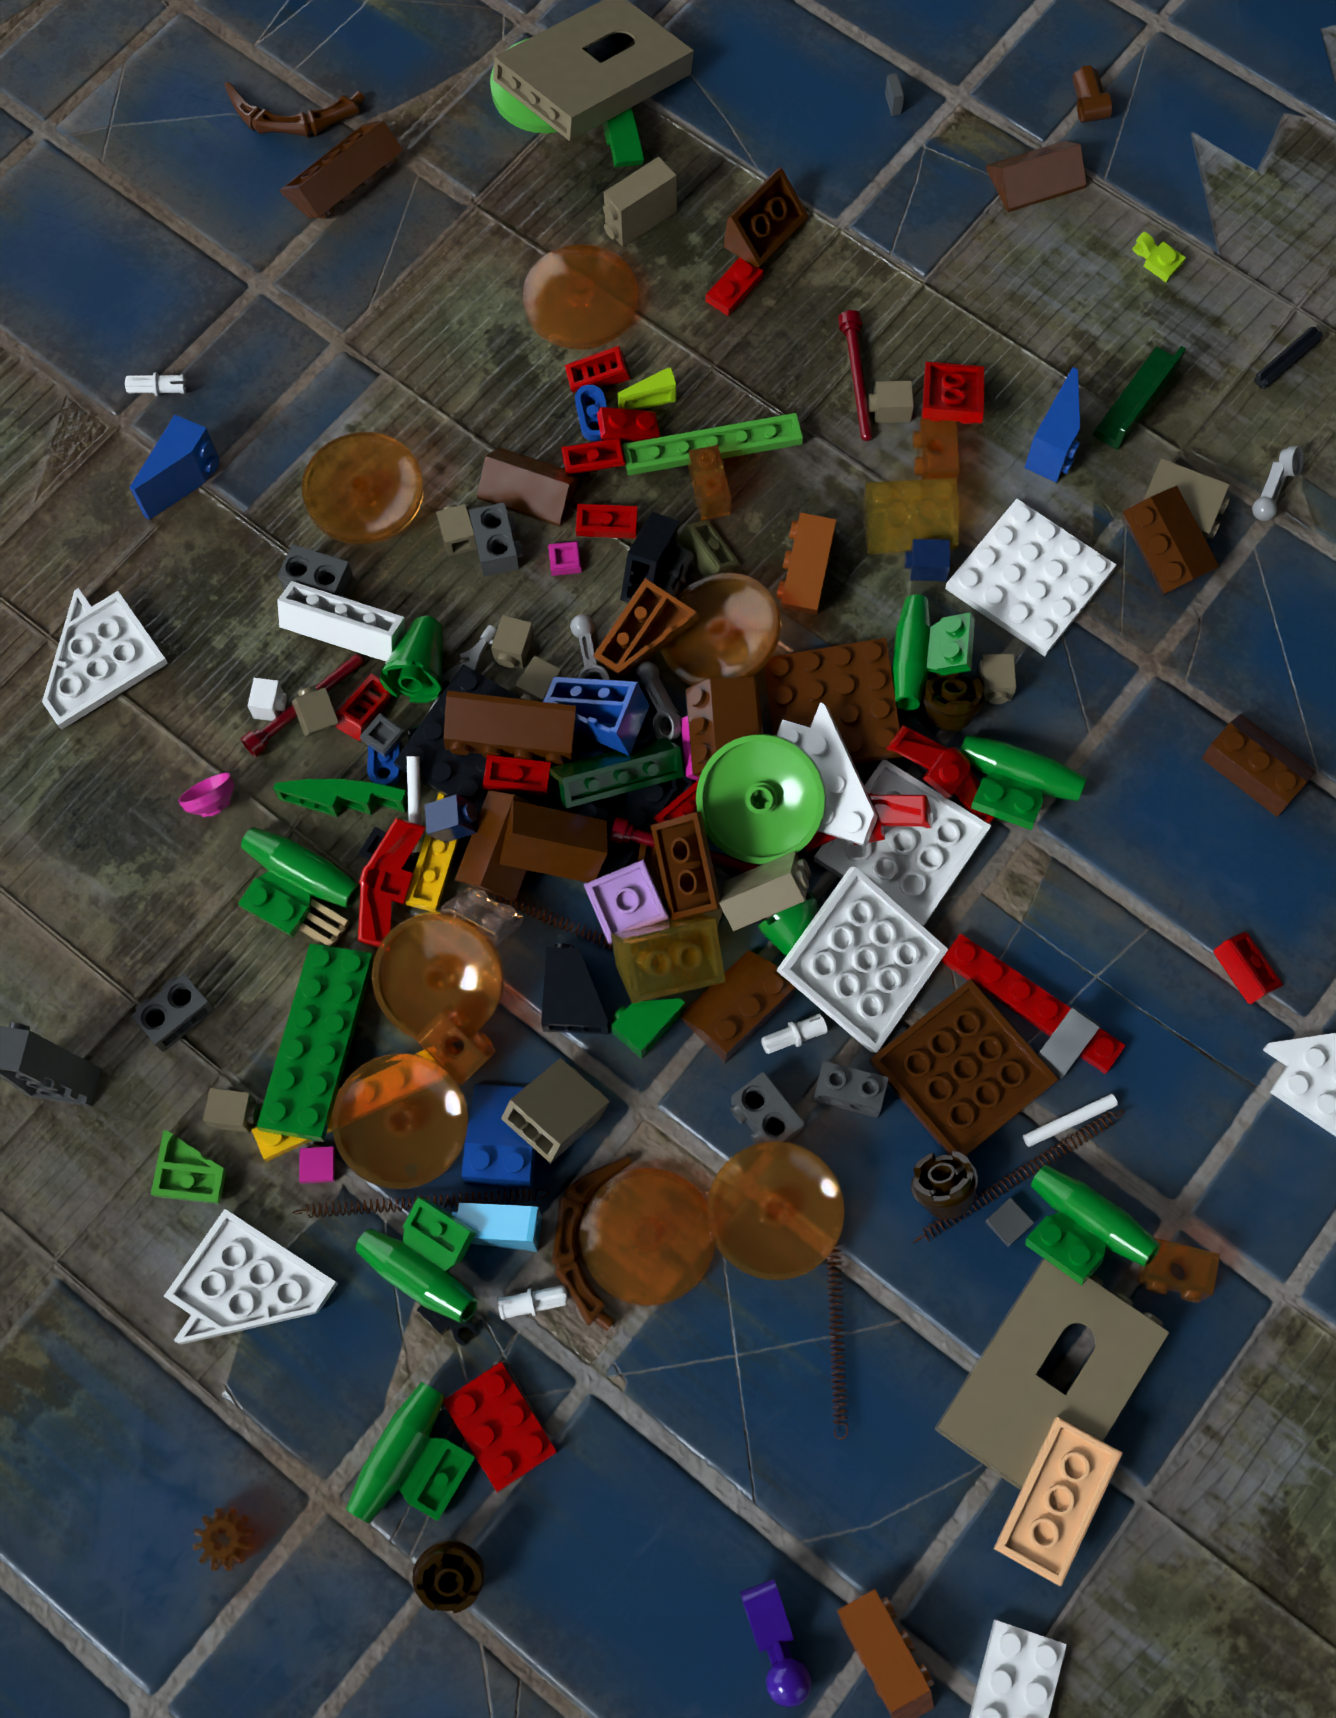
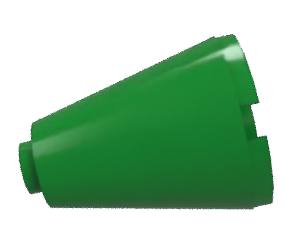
(416, 662)
(788, 925)

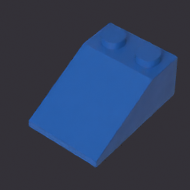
(1055, 439)
(174, 467)
(492, 1148)

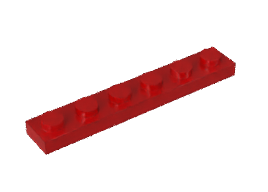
(1024, 997)

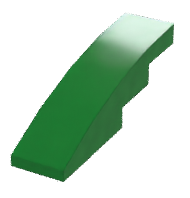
(623, 139)
(331, 794)

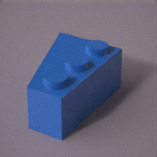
(605, 709)

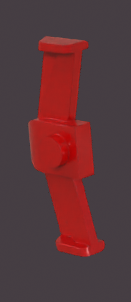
(947, 768)
(891, 811)
(385, 881)

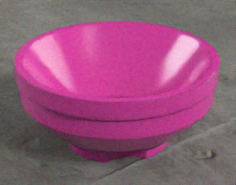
(208, 796)

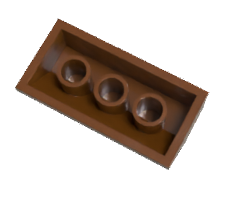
(342, 170)
(509, 727)

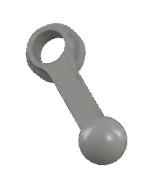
(1289, 464)
(582, 627)
(649, 678)

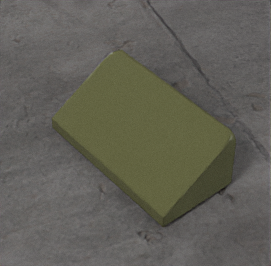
(709, 549)

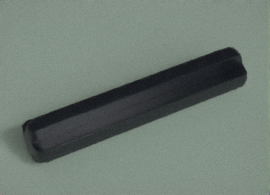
(1288, 357)

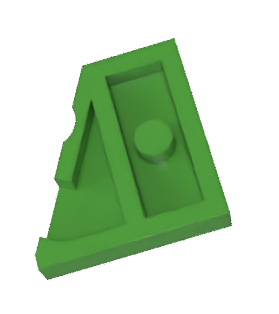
(186, 1173)

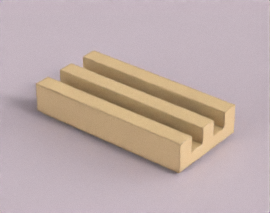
(336, 932)

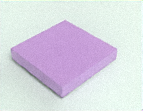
(626, 900)

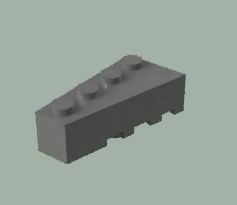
(44, 1068)

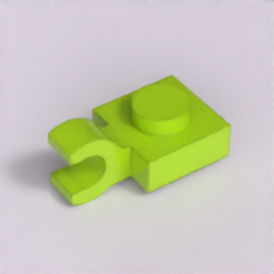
(1160, 259)

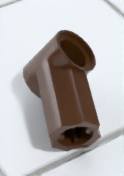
(1092, 101)

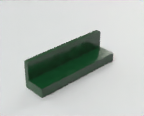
(1138, 396)
(617, 772)

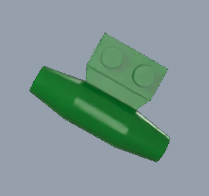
(926, 647)
(1018, 780)
(293, 876)
(1084, 1227)
(421, 1263)
(408, 1460)

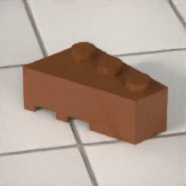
(807, 563)
(643, 629)
(887, 1656)

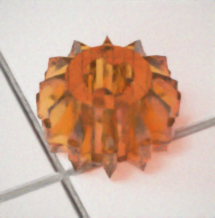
(213, 1547)

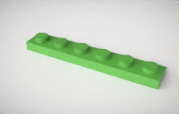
(731, 439)

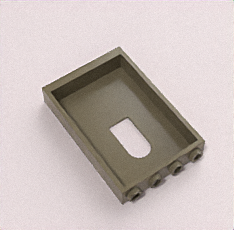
(576, 90)
(1008, 1409)

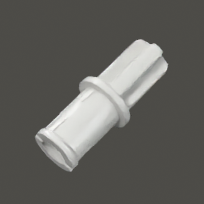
(155, 384)
(795, 1034)
(532, 1301)

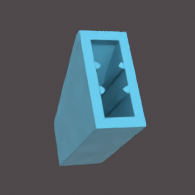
(502, 1225)

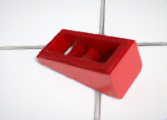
(604, 358)
(352, 721)

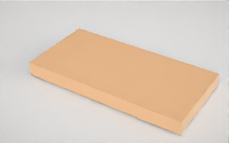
(1058, 1501)

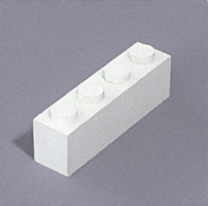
(340, 621)

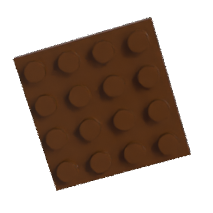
(851, 682)
(963, 1070)

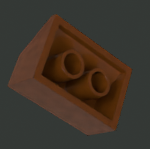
(1169, 540)
(719, 714)
(1258, 764)
(737, 1009)

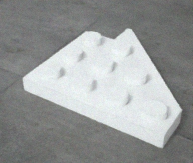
(97, 657)
(848, 806)
(1309, 1077)
(244, 1282)

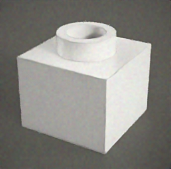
(266, 699)

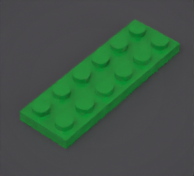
(316, 1042)

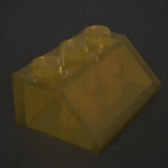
(908, 511)
(669, 957)

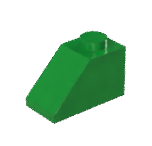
(645, 1023)

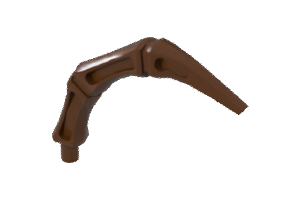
(300, 124)
(565, 1251)

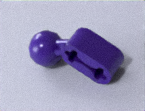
(788, 1678)

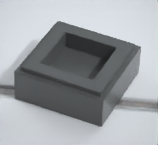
(894, 94)
(382, 735)
(1009, 1222)

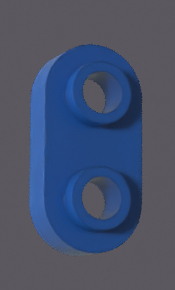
(588, 414)
(379, 764)

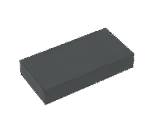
(1068, 1041)

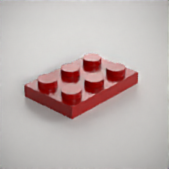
(953, 392)
(499, 1427)

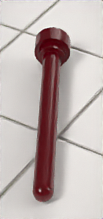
(850, 324)
(257, 740)
(624, 832)

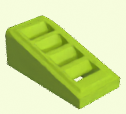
(650, 392)

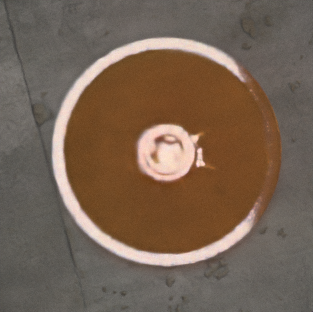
(580, 296)
(362, 488)
(734, 631)
(433, 964)
(400, 1120)
(775, 1210)
(647, 1237)

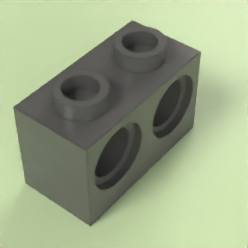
(494, 539)
(318, 570)
(178, 1019)
(850, 1089)
(774, 1109)

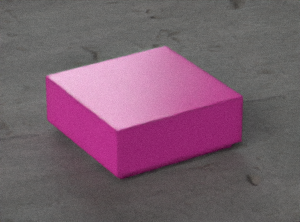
(564, 558)
(317, 1165)

